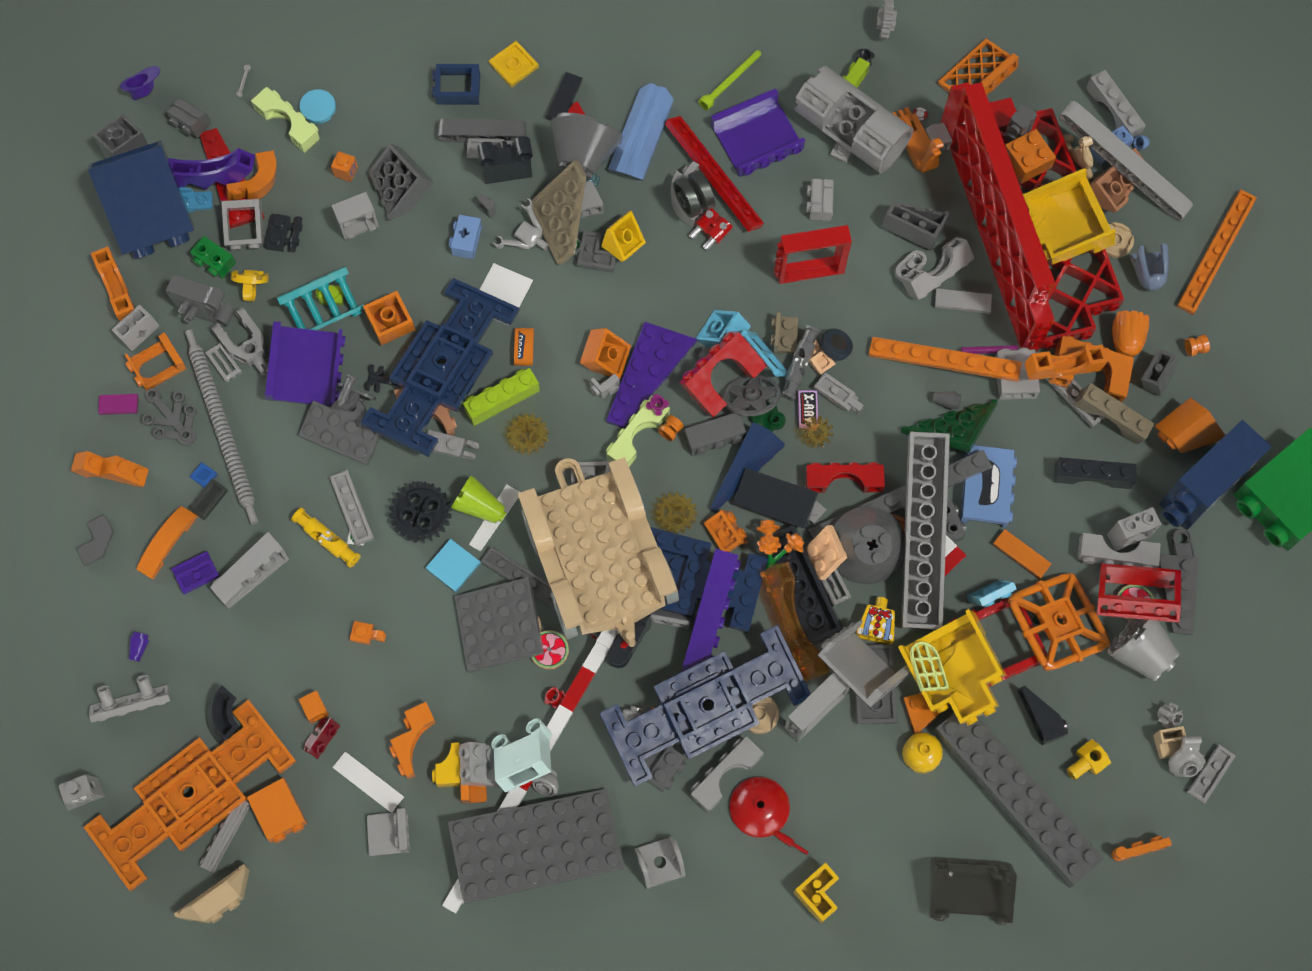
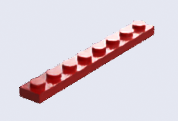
(714, 173)

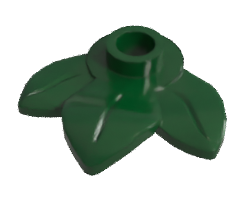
(766, 419)

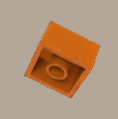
(1030, 155)
(389, 318)

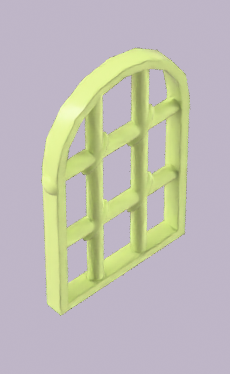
(934, 673)

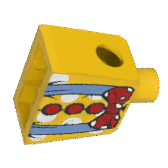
(878, 623)

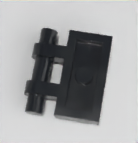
(278, 231)

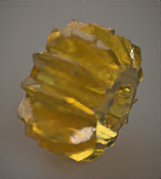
(822, 425)

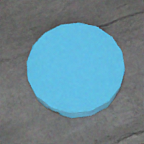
(317, 106)

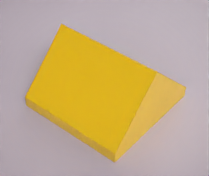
(623, 237)

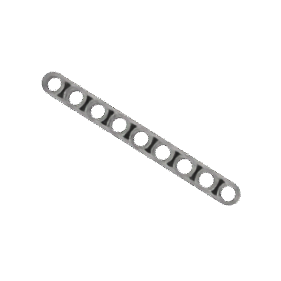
(1126, 161)

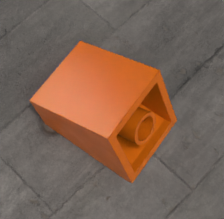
(1189, 427)

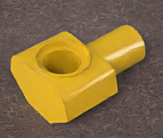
(1086, 763)

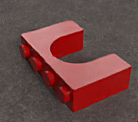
(698, 380)

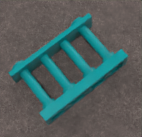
(322, 284)

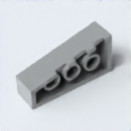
(250, 570)

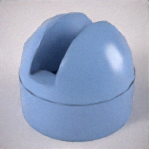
(1139, 140)

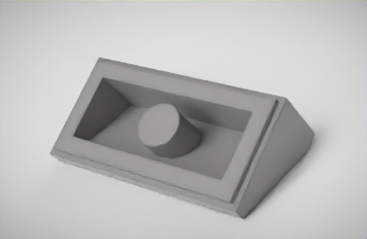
(670, 619)

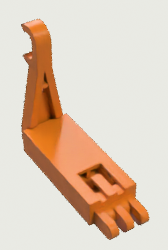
(920, 148)

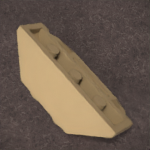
(217, 899)

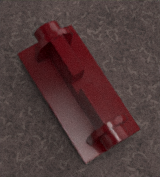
(327, 730)

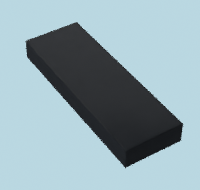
(565, 95)

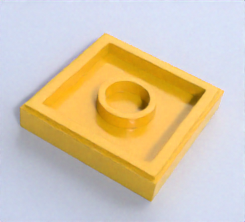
(513, 64)

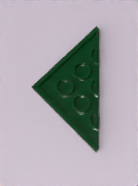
(962, 425)

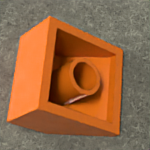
(605, 353)

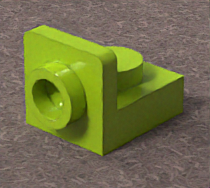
(336, 293)

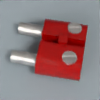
(712, 225)

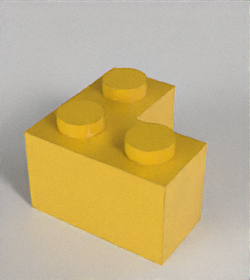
(813, 893)

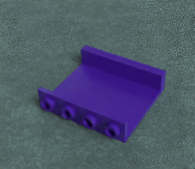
(756, 133)
(304, 365)

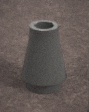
(947, 399)

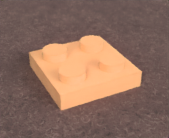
(826, 552)

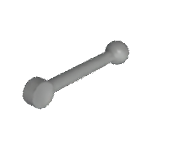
(247, 68)

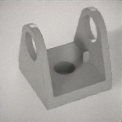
(670, 852)

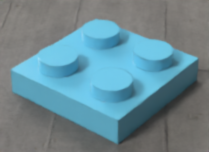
(991, 592)

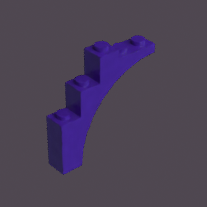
(204, 173)

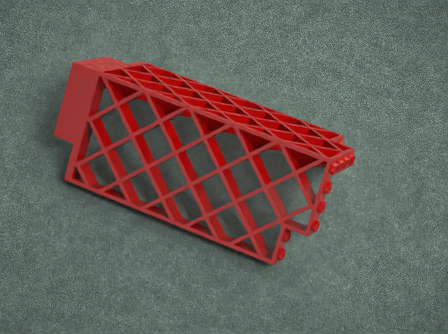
(1009, 229)

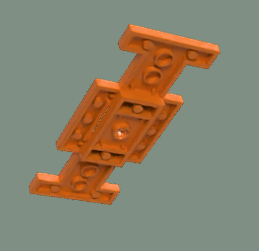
(164, 800)

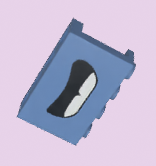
(989, 493)

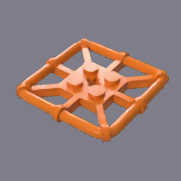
(1055, 631)

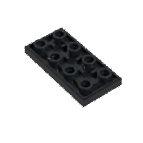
(775, 498)

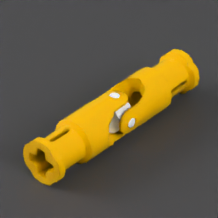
(324, 536)

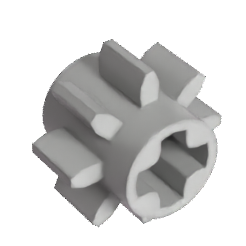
(1170, 715)

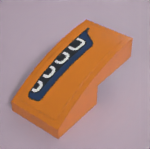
(524, 346)

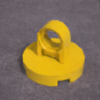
(249, 279)

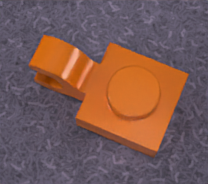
(365, 632)

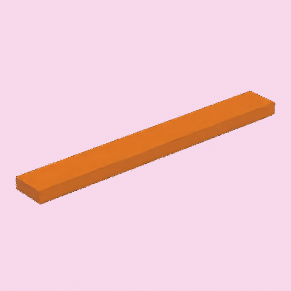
(1216, 252)

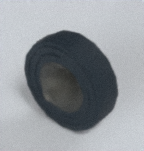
(836, 344)

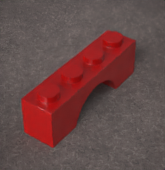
(868, 477)

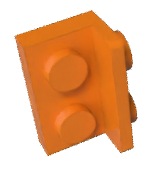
(726, 531)

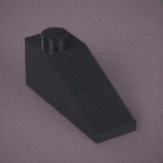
(1044, 719)

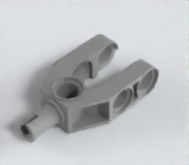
(241, 353)

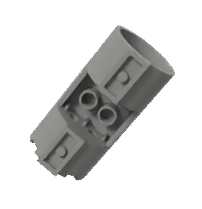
(853, 119)

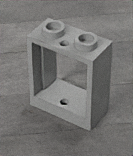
(236, 205)
(1130, 531)

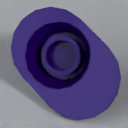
(141, 83)

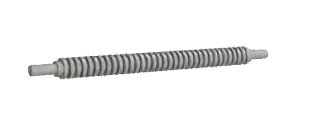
(221, 427)

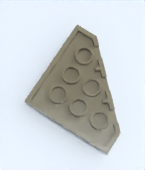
(559, 211)

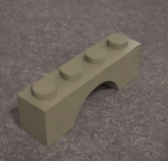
(1098, 402)

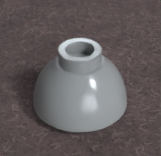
(547, 784)

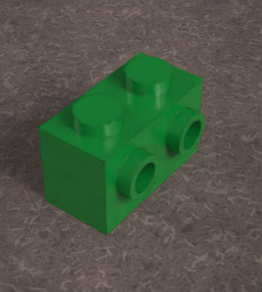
(212, 257)

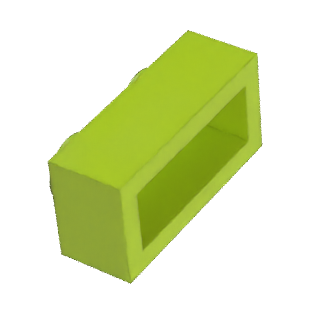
(857, 72)

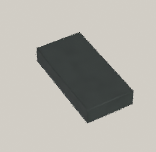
(208, 499)

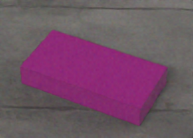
(118, 404)

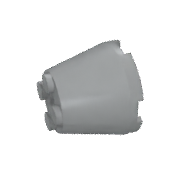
(1144, 648)

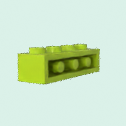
(502, 396)

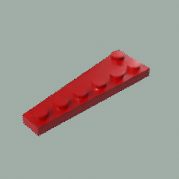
(215, 148)

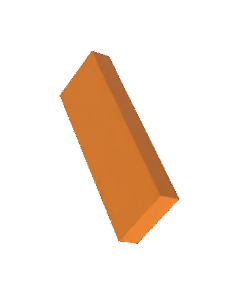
(1022, 554)

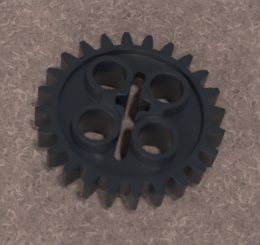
(436, 517)

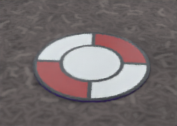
(921, 113)

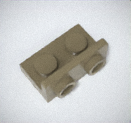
(785, 334)

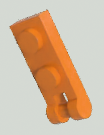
(1139, 848)

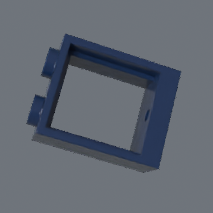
(457, 98)

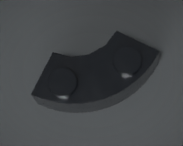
(220, 715)

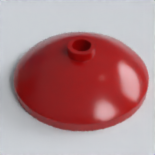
(754, 820)

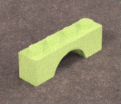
(270, 106)
(644, 419)

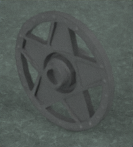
(752, 395)

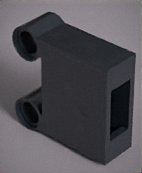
(506, 162)

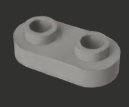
(908, 263)

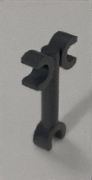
(376, 378)

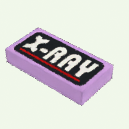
(807, 407)

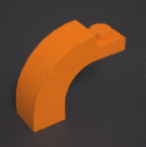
(258, 185)

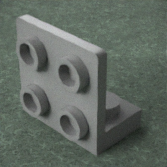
(388, 833)

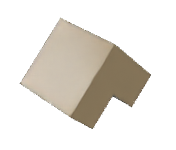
(1168, 741)

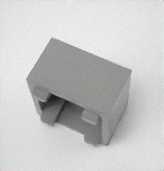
(355, 216)

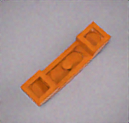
(164, 541)

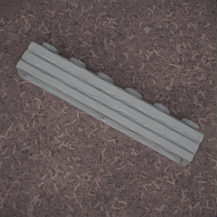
(224, 837)

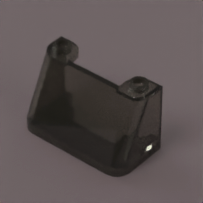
(972, 888)

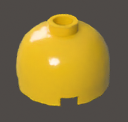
(922, 752)

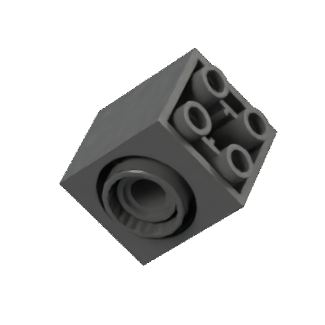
(119, 137)

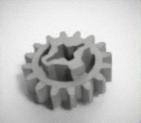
(886, 19)

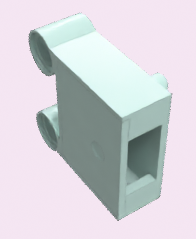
(523, 759)

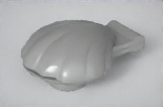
(1188, 759)

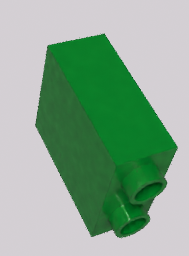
(1282, 494)

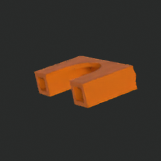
(1116, 370)

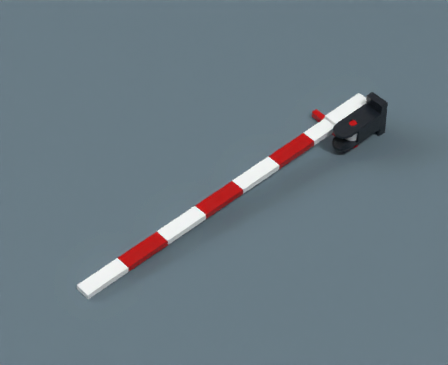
(619, 657)

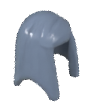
(1151, 268)

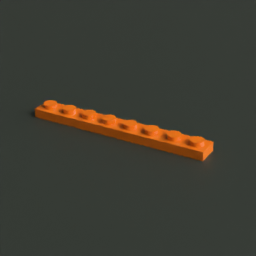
(945, 359)

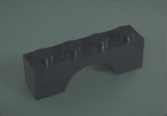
(1078, 470)

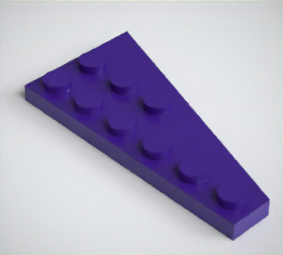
(651, 363)

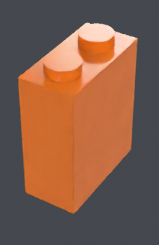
(277, 811)

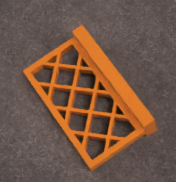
(989, 80)

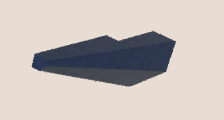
(756, 450)

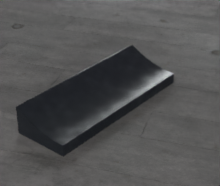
(810, 597)

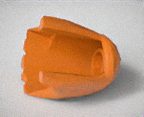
(1130, 332)

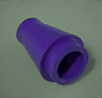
(138, 644)

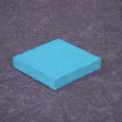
(453, 565)

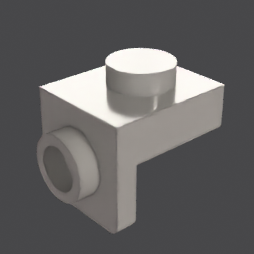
(610, 386)

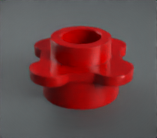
(551, 694)

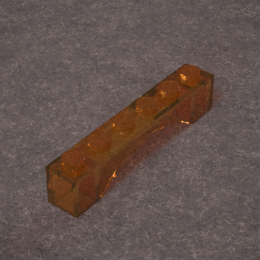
(780, 588)

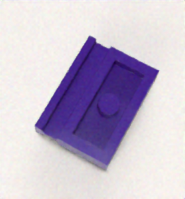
(195, 572)

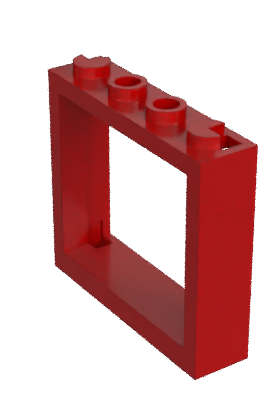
(813, 240)
(1135, 606)
(1025, 664)

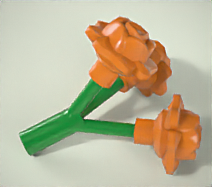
(770, 543)

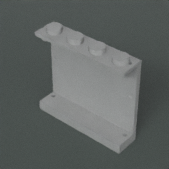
(860, 665)

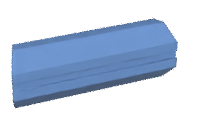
(642, 131)

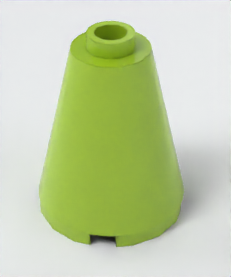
(479, 502)

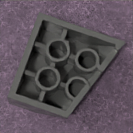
(399, 181)

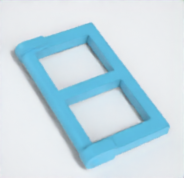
(765, 353)

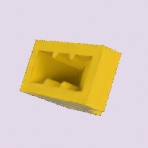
(448, 772)

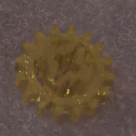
(520, 434)
(676, 507)

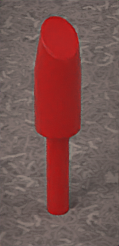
(789, 841)

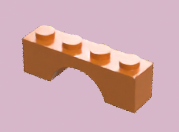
(114, 282)
(1045, 365)

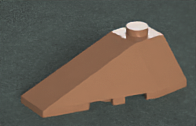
(1112, 188)

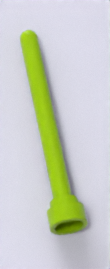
(706, 101)

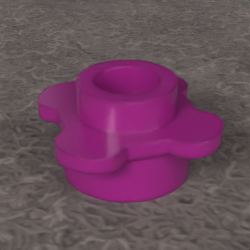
(657, 409)

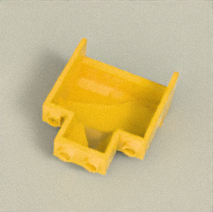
(1069, 218)
(967, 665)

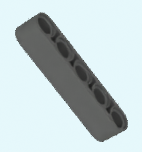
(462, 129)

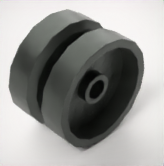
(694, 194)

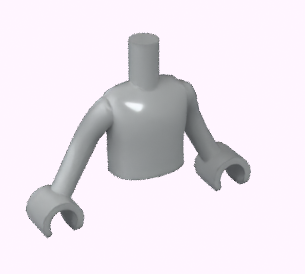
(526, 233)

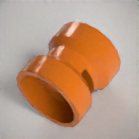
(1197, 345)
(670, 428)

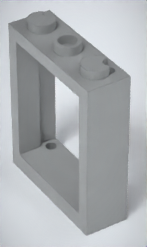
(816, 706)

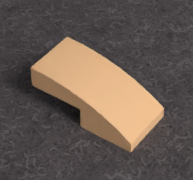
(820, 360)

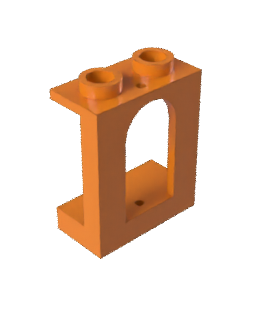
(135, 362)

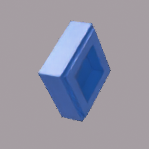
(203, 475)

